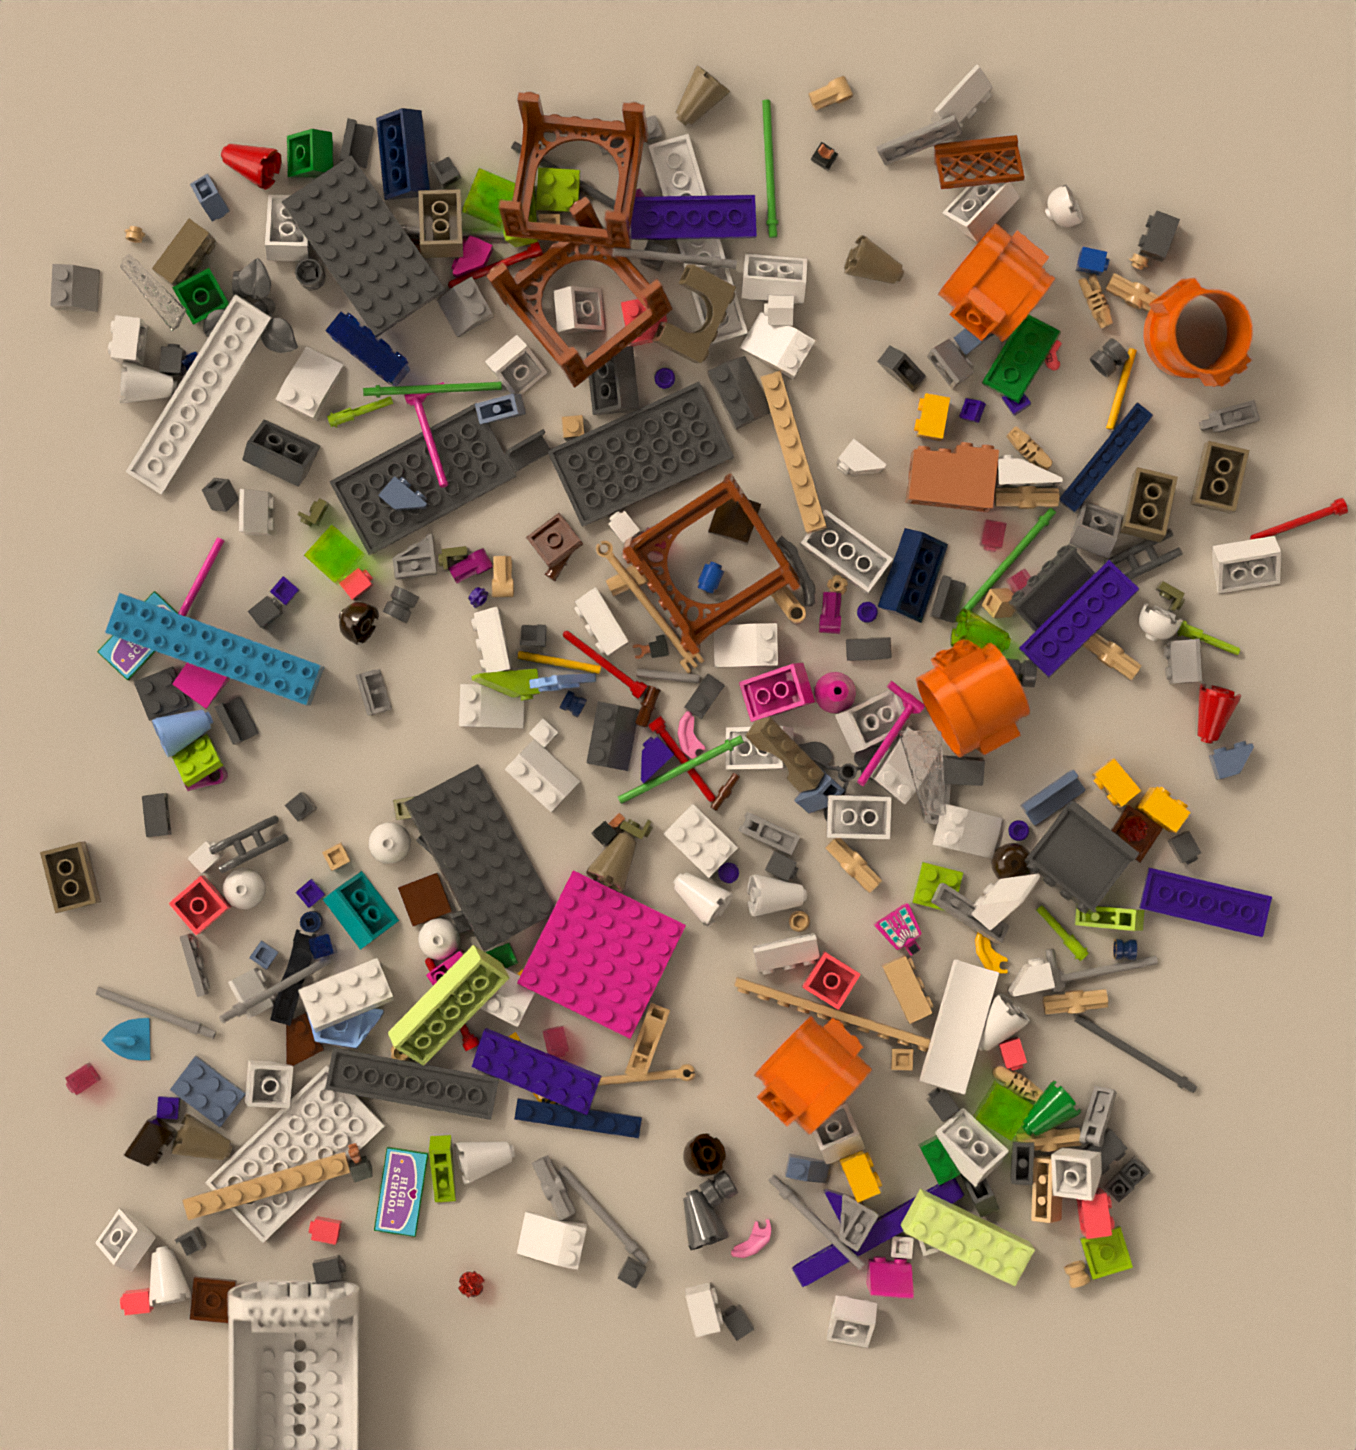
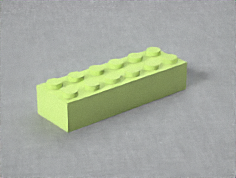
(448, 1005)
(967, 1237)

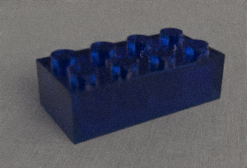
(368, 350)

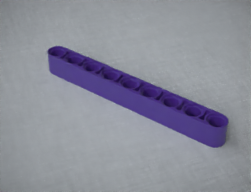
(883, 1229)

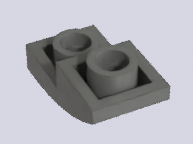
(869, 648)
(1126, 1178)

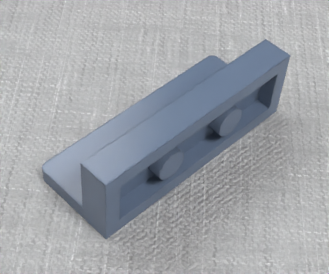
(1053, 797)

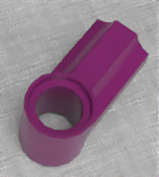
(476, 563)
(830, 618)
(209, 781)

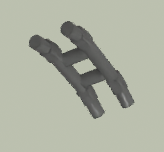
(792, 555)
(1155, 560)
(236, 841)

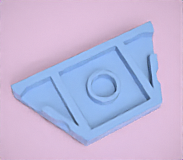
(560, 682)
(349, 1032)

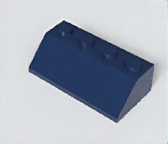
(402, 154)
(913, 575)

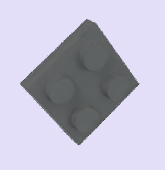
(159, 694)

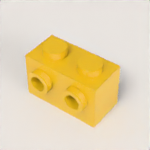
(932, 416)
(1115, 783)

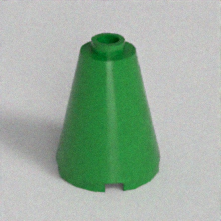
(1050, 1111)

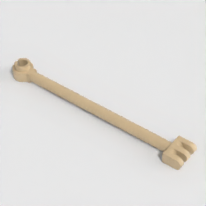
(687, 657)
(658, 1075)

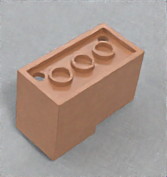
(953, 479)

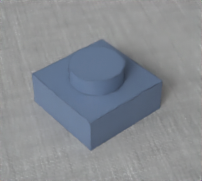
(264, 955)

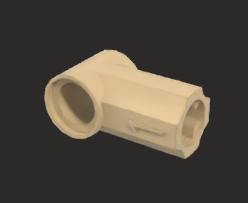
(836, 91)
(503, 582)
(617, 584)
(787, 603)

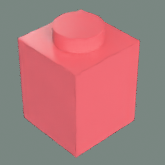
(357, 583)
(1012, 1053)
(325, 1230)
(136, 1302)

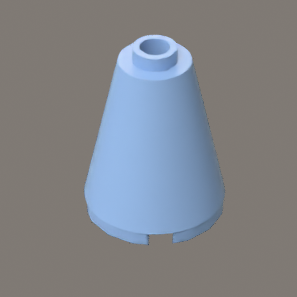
(181, 729)

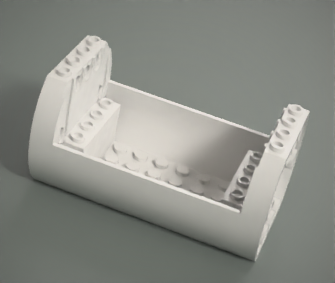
(262, 1369)

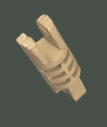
(1096, 300)
(1028, 448)
(1017, 1083)

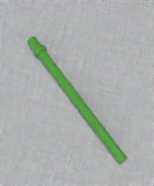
(772, 222)
(439, 388)
(1043, 521)
(728, 745)

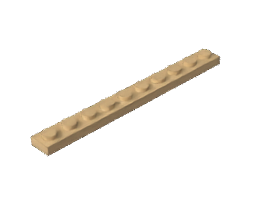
(825, 1012)

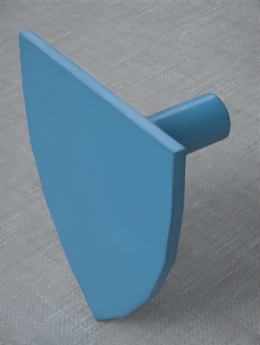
(130, 1039)

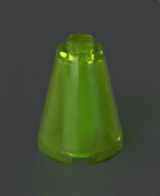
(978, 631)

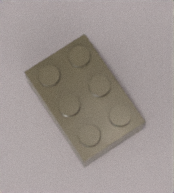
(440, 223)
(184, 253)
(1219, 477)
(1149, 504)
(70, 877)

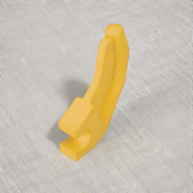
(988, 956)

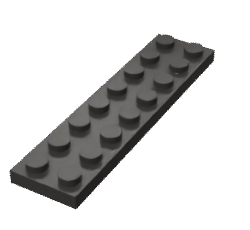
(412, 1083)

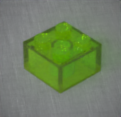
(485, 196)
(334, 554)
(1002, 1110)

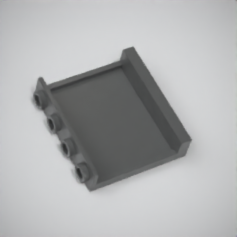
(1051, 587)
(1080, 857)

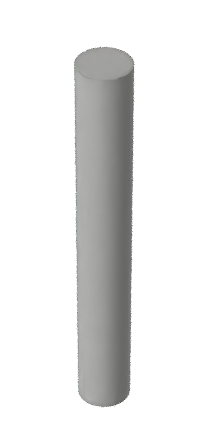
(667, 675)

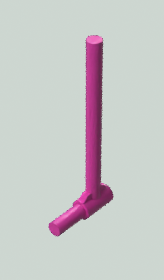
(416, 400)
(201, 576)
(912, 706)

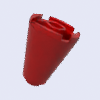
(253, 163)
(1215, 711)

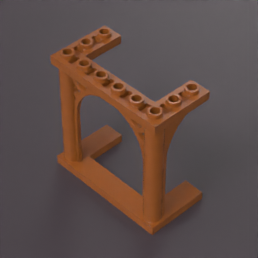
(618, 222)
(512, 293)
(694, 632)

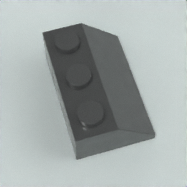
(615, 384)
(739, 392)
(280, 452)
(612, 736)

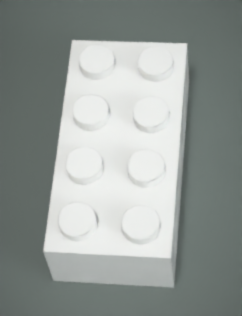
(847, 553)
(346, 995)

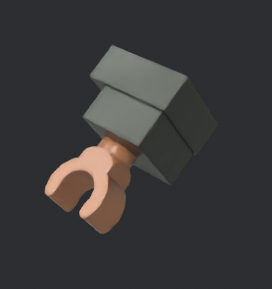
(824, 156)
(657, 648)
(605, 832)
(359, 1166)

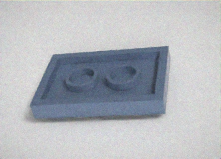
(208, 1091)

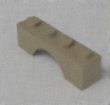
(770, 737)

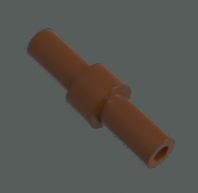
(725, 791)

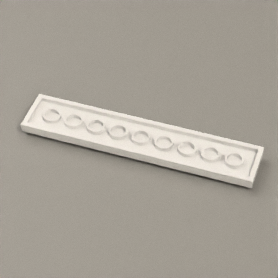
(681, 176)
(198, 394)

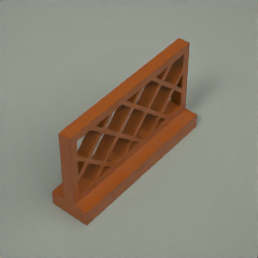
(978, 151)

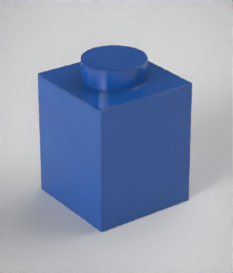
(1092, 261)

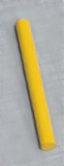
(1121, 389)
(559, 662)

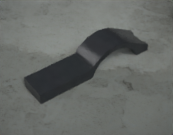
(288, 998)

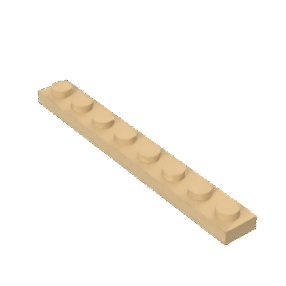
(793, 452)
(266, 1185)

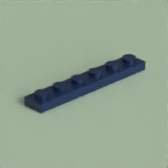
(1105, 457)
(564, 1116)

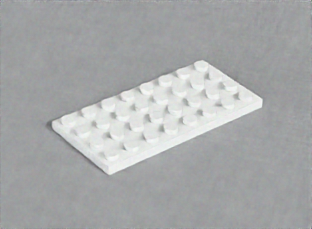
(311, 1129)

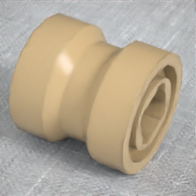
(1077, 1274)

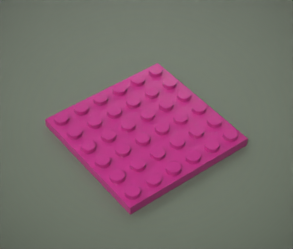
(601, 954)

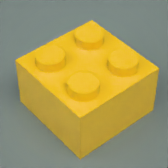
(1163, 809)
(859, 1175)

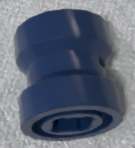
(573, 703)
(314, 921)
(1125, 949)

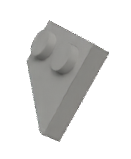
(416, 560)
(855, 1222)

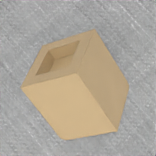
(997, 603)

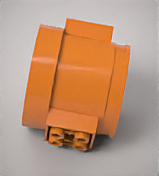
(997, 284)
(1161, 339)
(973, 697)
(812, 1074)

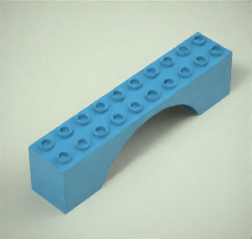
(214, 649)

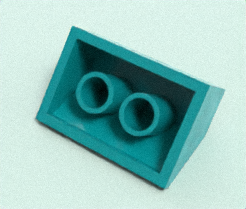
(360, 910)

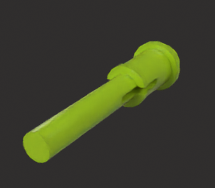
(349, 414)
(1195, 633)
(1069, 940)

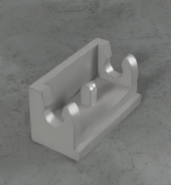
(373, 692)

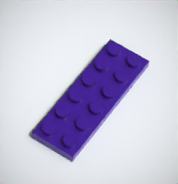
(694, 217)
(1079, 619)
(1205, 902)
(536, 1071)

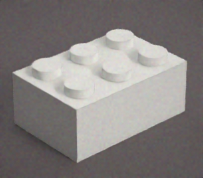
(700, 840)

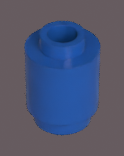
(710, 577)

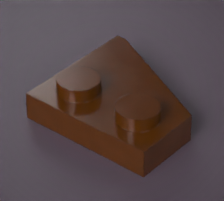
(300, 1041)

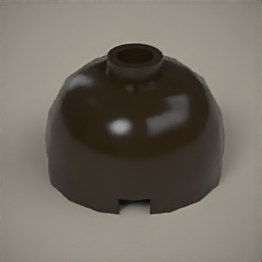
(357, 622)
(1009, 861)
(704, 1155)

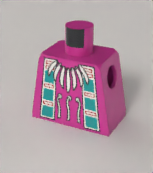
(900, 929)

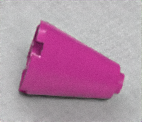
(825, 694)

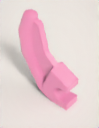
(686, 737)
(757, 1240)

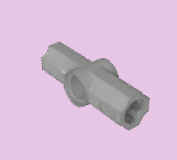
(553, 1187)

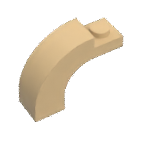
(647, 1041)

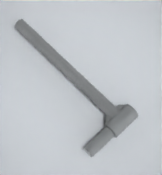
(1060, 978)

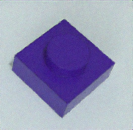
(1014, 407)
(972, 410)
(284, 590)
(310, 893)
(168, 1107)

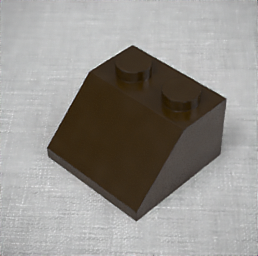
(732, 522)
(150, 1141)

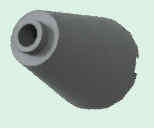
(702, 1221)

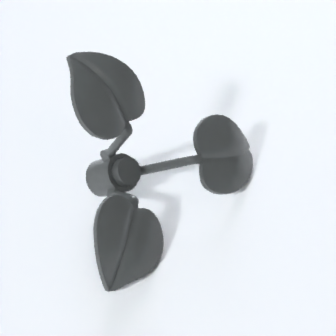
(256, 281)
(822, 756)

